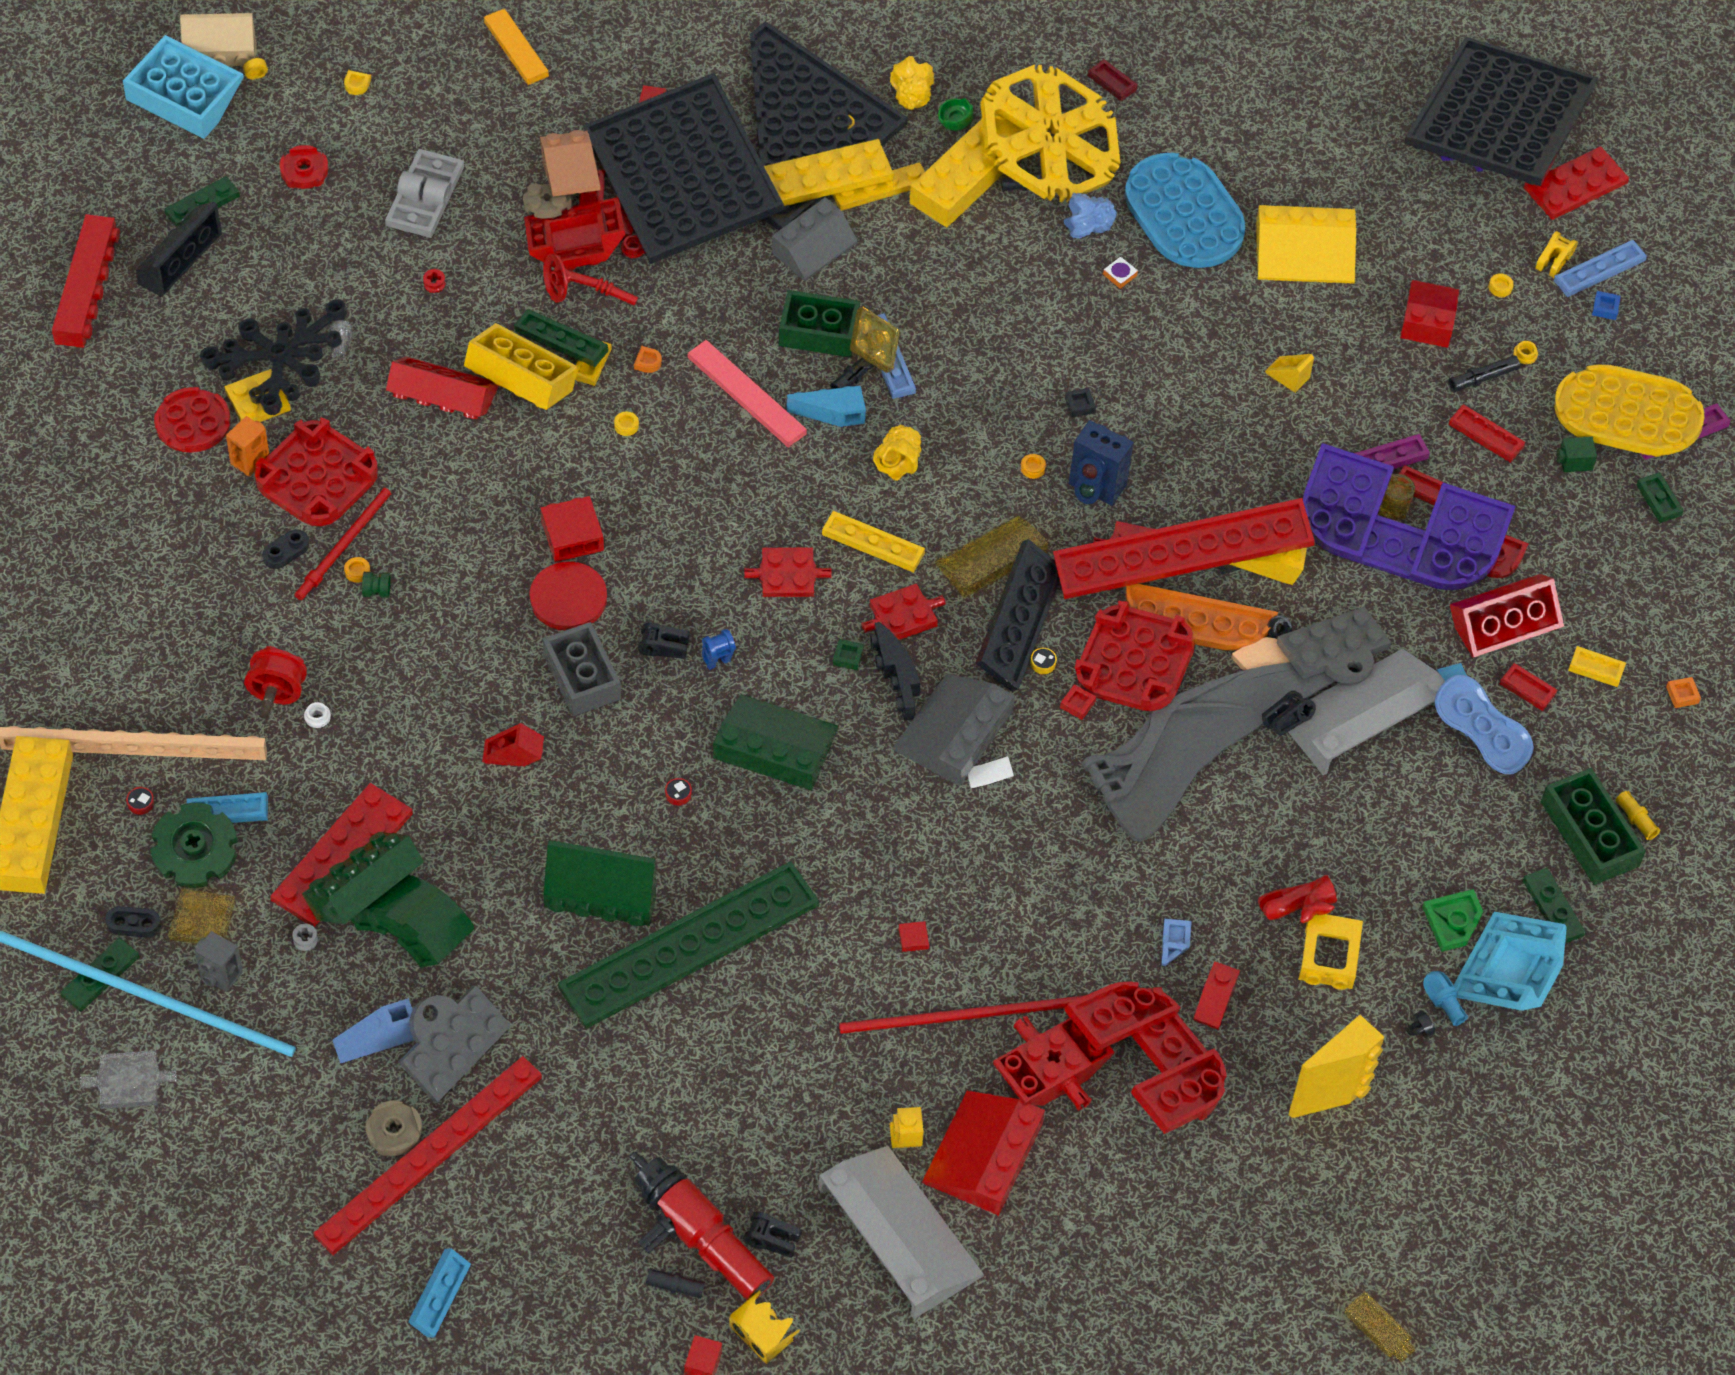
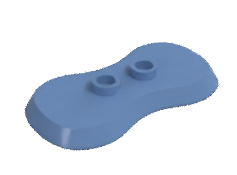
(1500, 740)

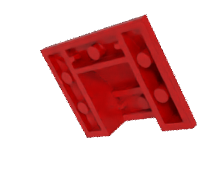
(578, 236)

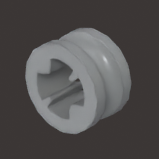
(312, 941)

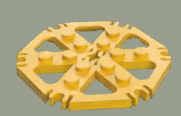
(1036, 138)

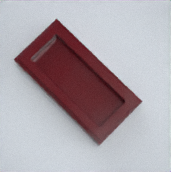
(1112, 80)

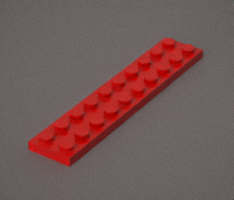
(1183, 548)

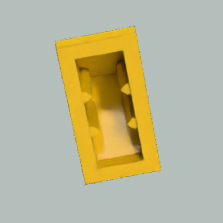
(1291, 370)

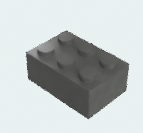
(581, 669)

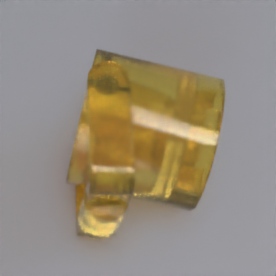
(1397, 498)

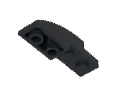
(897, 666)

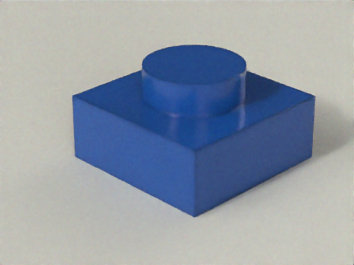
(1606, 305)

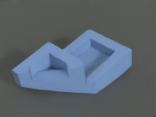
(1175, 939)

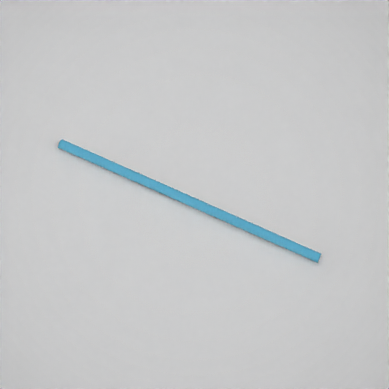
(147, 994)

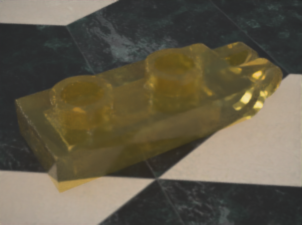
(1380, 1327)

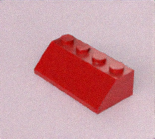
(441, 387)
(1507, 614)

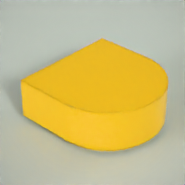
(356, 82)

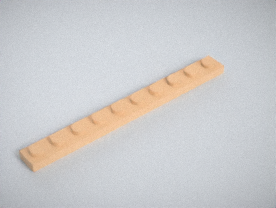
(145, 743)

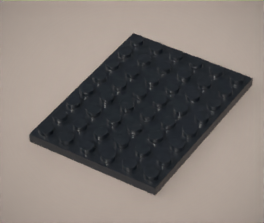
(1501, 111)
(683, 168)

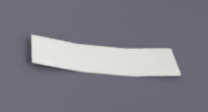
(990, 772)

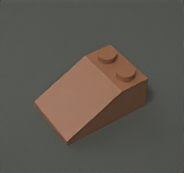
(569, 163)

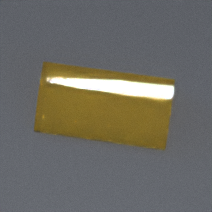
(988, 556)

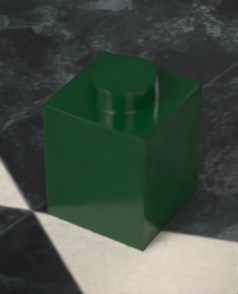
(1577, 454)

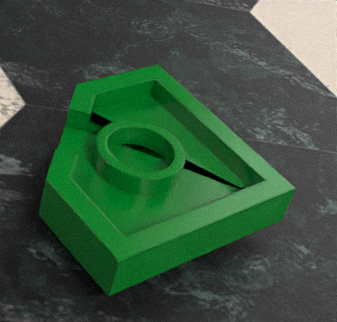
(1453, 918)

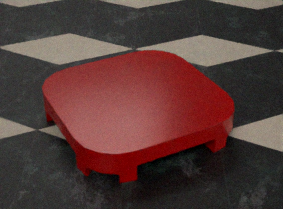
(316, 473)
(1135, 657)

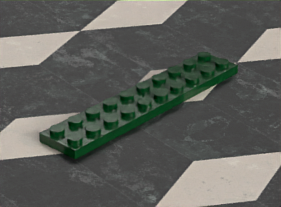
(688, 944)

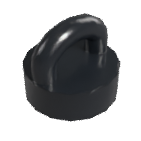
(1421, 1024)

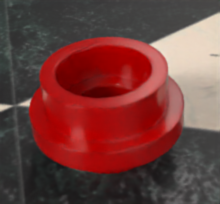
(631, 241)

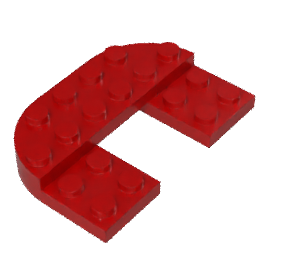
(1189, 1076)

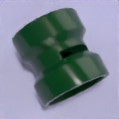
(372, 584)

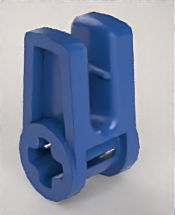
(718, 647)

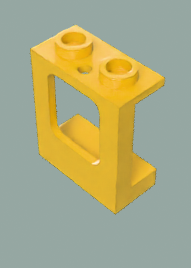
(1337, 928)

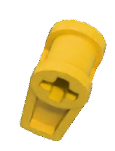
(1557, 247)

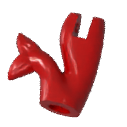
(1311, 897)

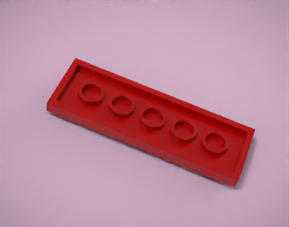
(368, 814)

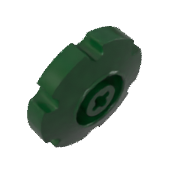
(194, 825)

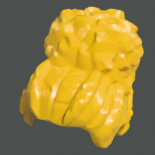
(912, 83)
(898, 452)

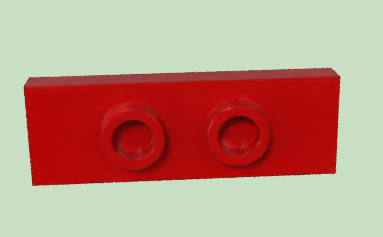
(1486, 433)

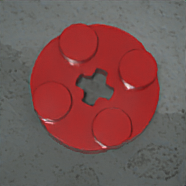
(304, 178)

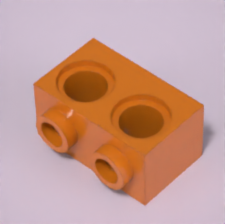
(246, 445)

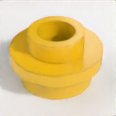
(1526, 347)

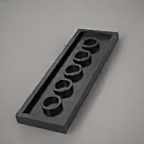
(1019, 616)

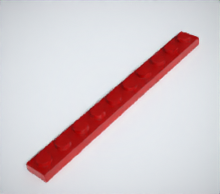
(427, 1155)

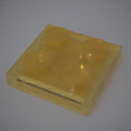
(875, 339)
(199, 914)

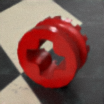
(428, 277)

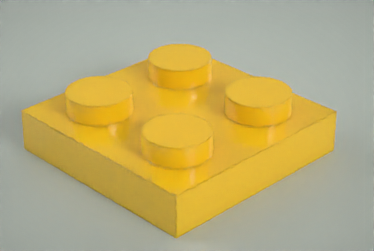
(239, 397)

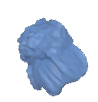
(1089, 215)

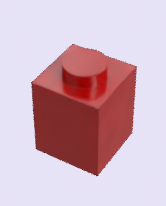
(703, 1357)

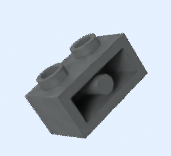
(218, 961)

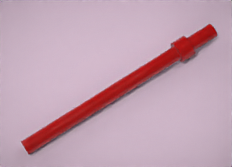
(314, 577)

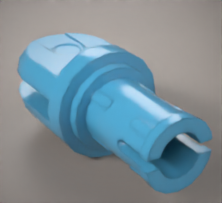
(1444, 996)

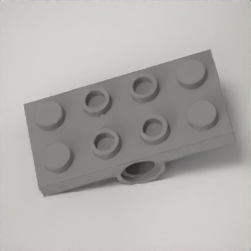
(424, 193)

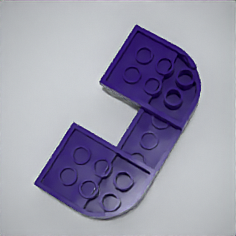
(1448, 555)

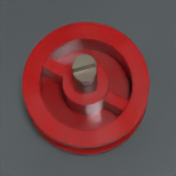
(275, 678)

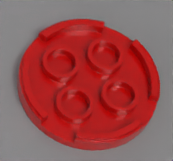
(192, 420)
(568, 595)

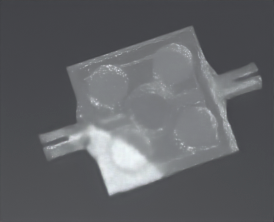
(128, 1079)

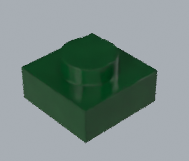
(848, 654)

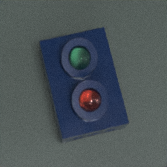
(1100, 464)

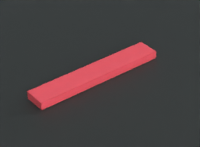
(747, 393)

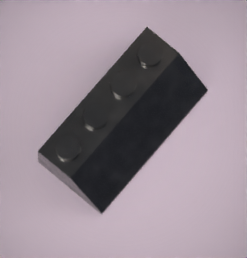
(180, 249)

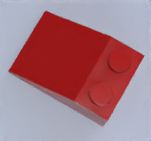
(1430, 313)

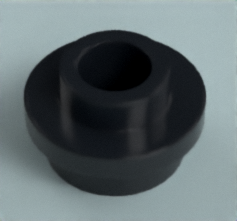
(1285, 626)

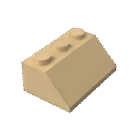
(221, 36)

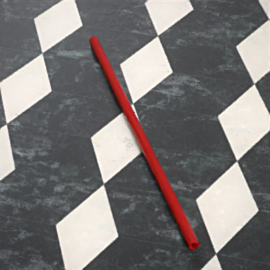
(956, 1015)

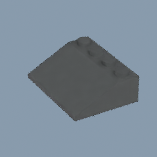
(956, 726)

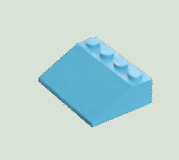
(182, 86)

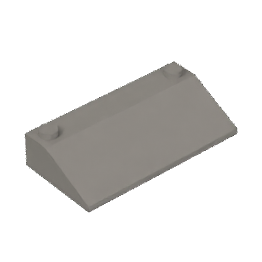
(1361, 710)
(901, 1227)

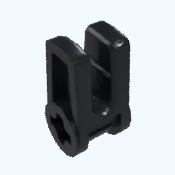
(665, 641)
(1287, 713)
(770, 1227)

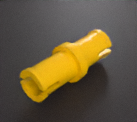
(1637, 815)

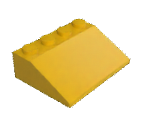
(1306, 244)
(1338, 1070)

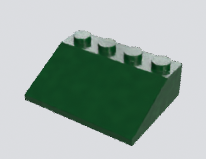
(774, 741)
(599, 883)

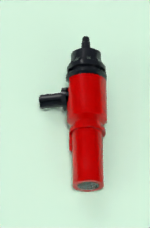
(697, 1224)

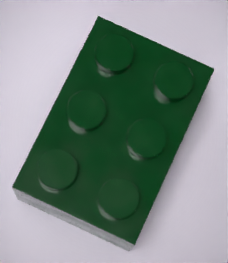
(818, 323)

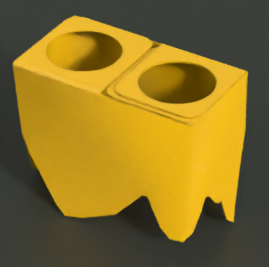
(761, 1329)

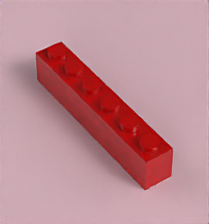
(85, 281)

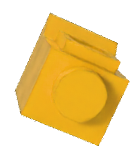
(907, 1128)

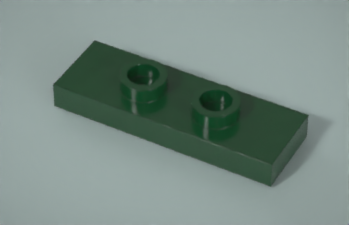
(1553, 903)
(113, 960)

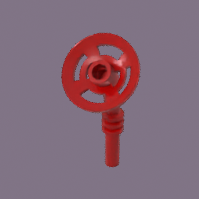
(561, 277)

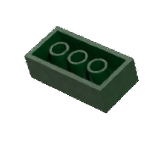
(1592, 826)
(362, 877)

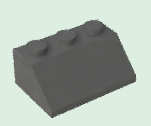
(813, 239)

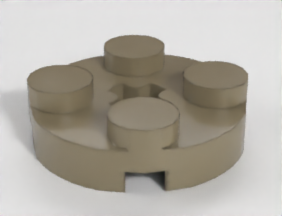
(542, 203)
(393, 1143)

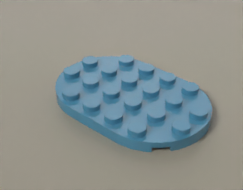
(1185, 210)

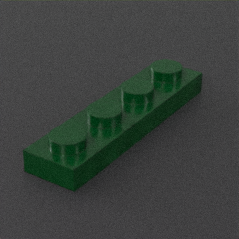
(561, 337)

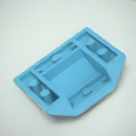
(1513, 962)

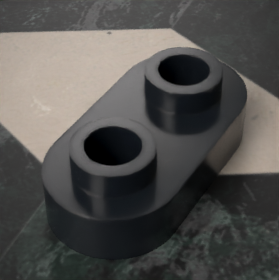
(287, 549)
(134, 921)

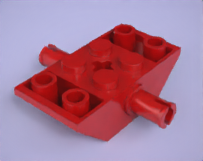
(1051, 1063)

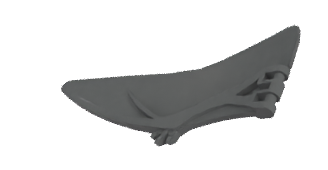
(1184, 738)

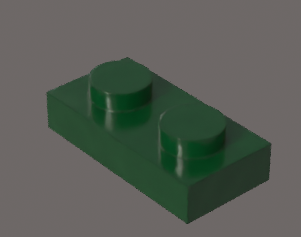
(1659, 497)

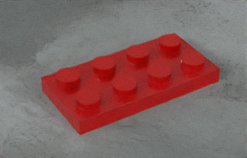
(1577, 183)

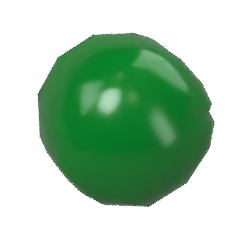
(956, 114)

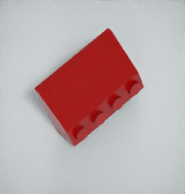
(985, 1149)

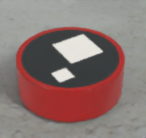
(678, 791)
(140, 800)

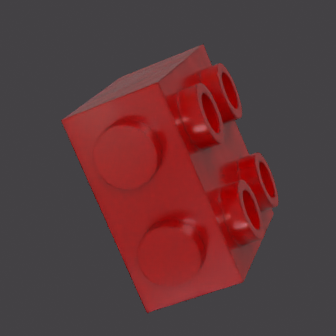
(572, 529)

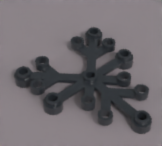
(279, 353)

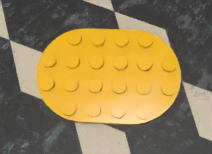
(1629, 410)

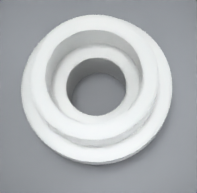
(315, 709)

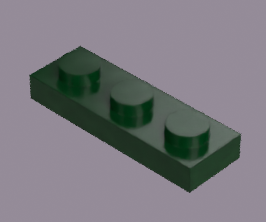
(220, 192)

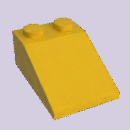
(1280, 567)

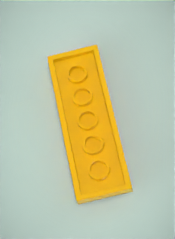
(830, 172)

